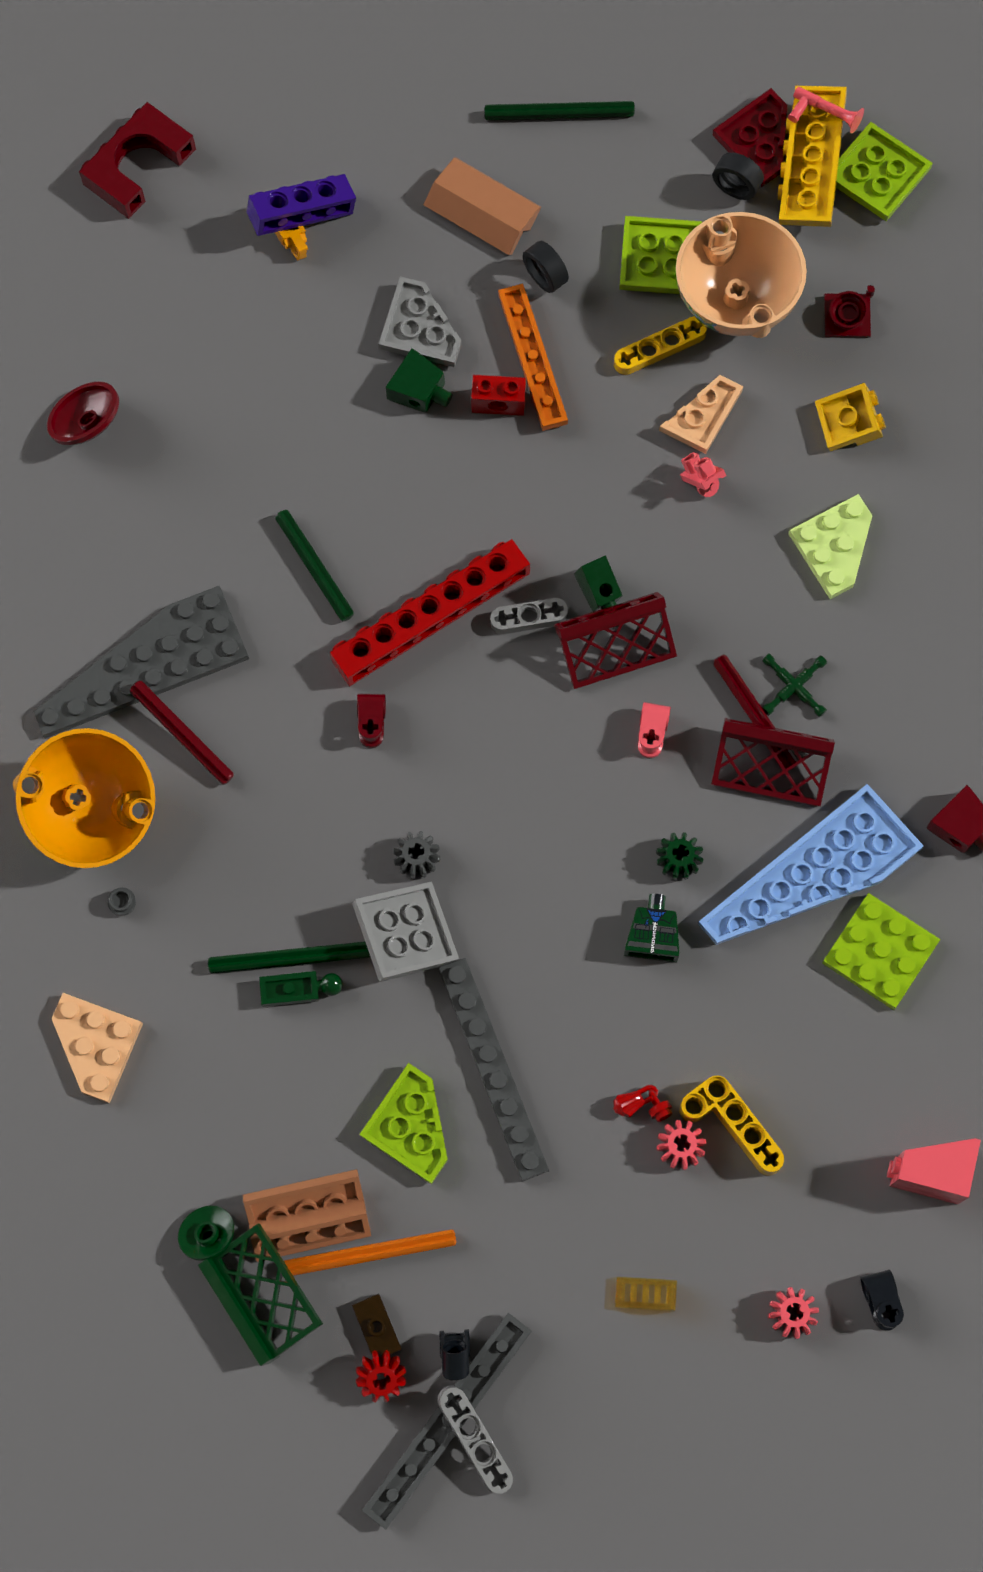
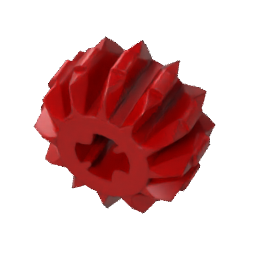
(369, 1380)

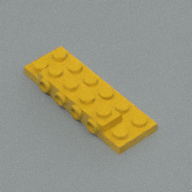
(811, 162)

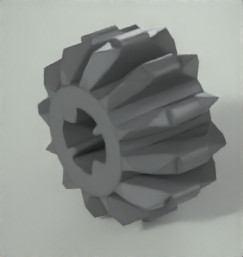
(409, 848)

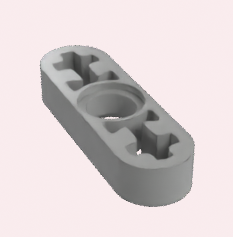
(522, 625)

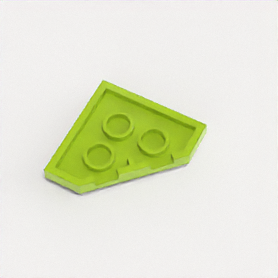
(410, 1125)

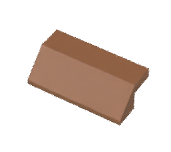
(481, 205)
(309, 1213)

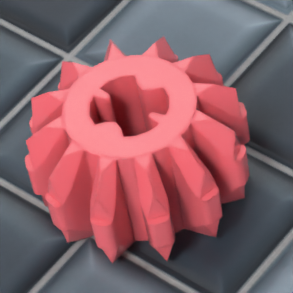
(671, 1147)
(802, 1309)

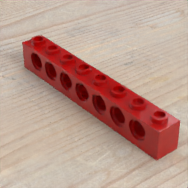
(425, 625)

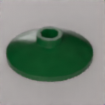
(200, 1225)

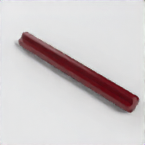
(748, 702)
(181, 732)

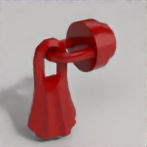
(629, 1103)

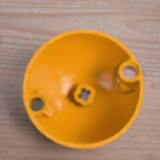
(106, 776)

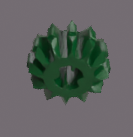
(669, 852)

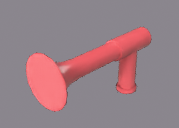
(852, 118)

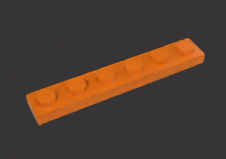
(533, 357)

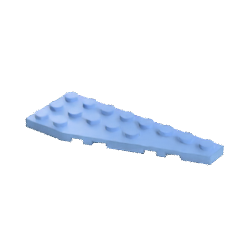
(836, 858)

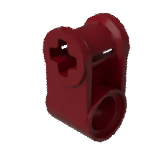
(371, 715)

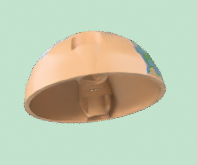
(748, 283)

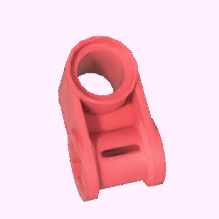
(652, 726)

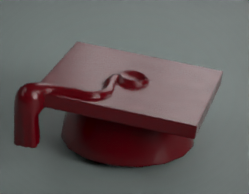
(848, 314)

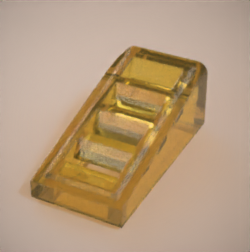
(644, 1305)

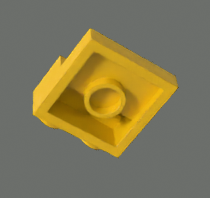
(850, 417)

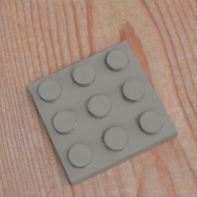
(405, 931)

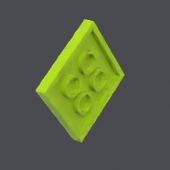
(880, 171)
(652, 253)
(881, 951)

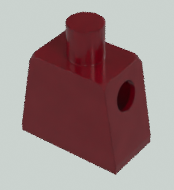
(960, 821)

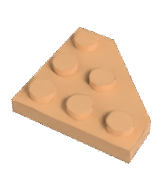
(95, 1044)

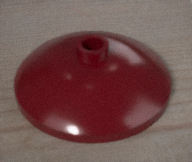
(83, 413)

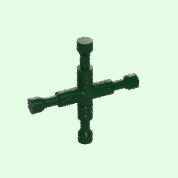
(794, 685)

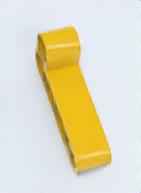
(736, 1128)

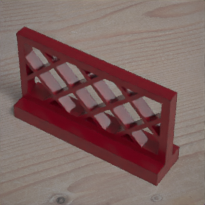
(610, 617)
(778, 738)

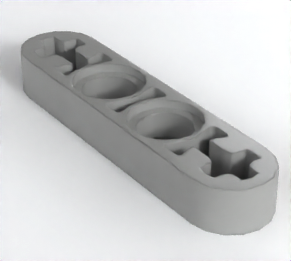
(476, 1438)

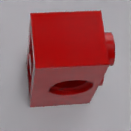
(498, 395)

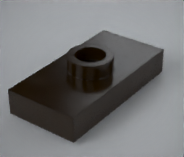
(376, 1325)

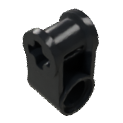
(882, 1294)
(455, 1354)

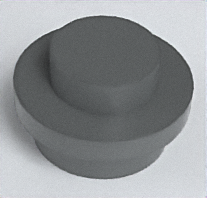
(121, 901)

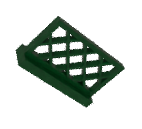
(237, 1303)

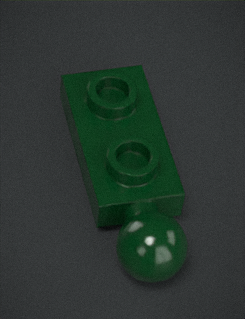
(297, 988)

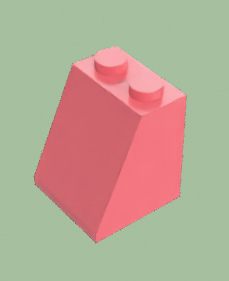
(937, 1170)

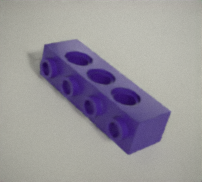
(301, 204)

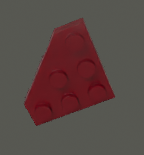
(757, 133)

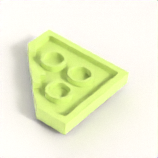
(834, 544)

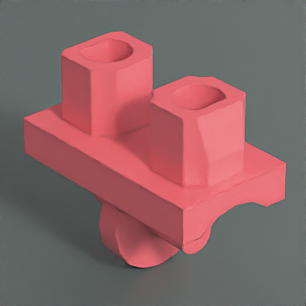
(702, 474)

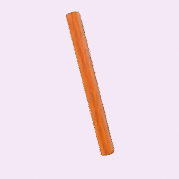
(371, 1252)

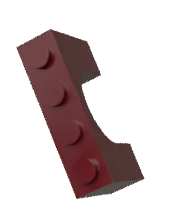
(144, 130)

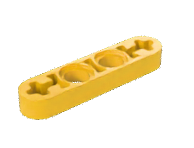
(657, 341)

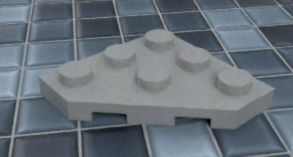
(419, 324)

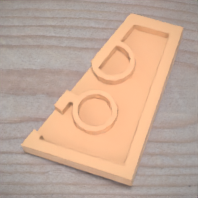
(704, 416)

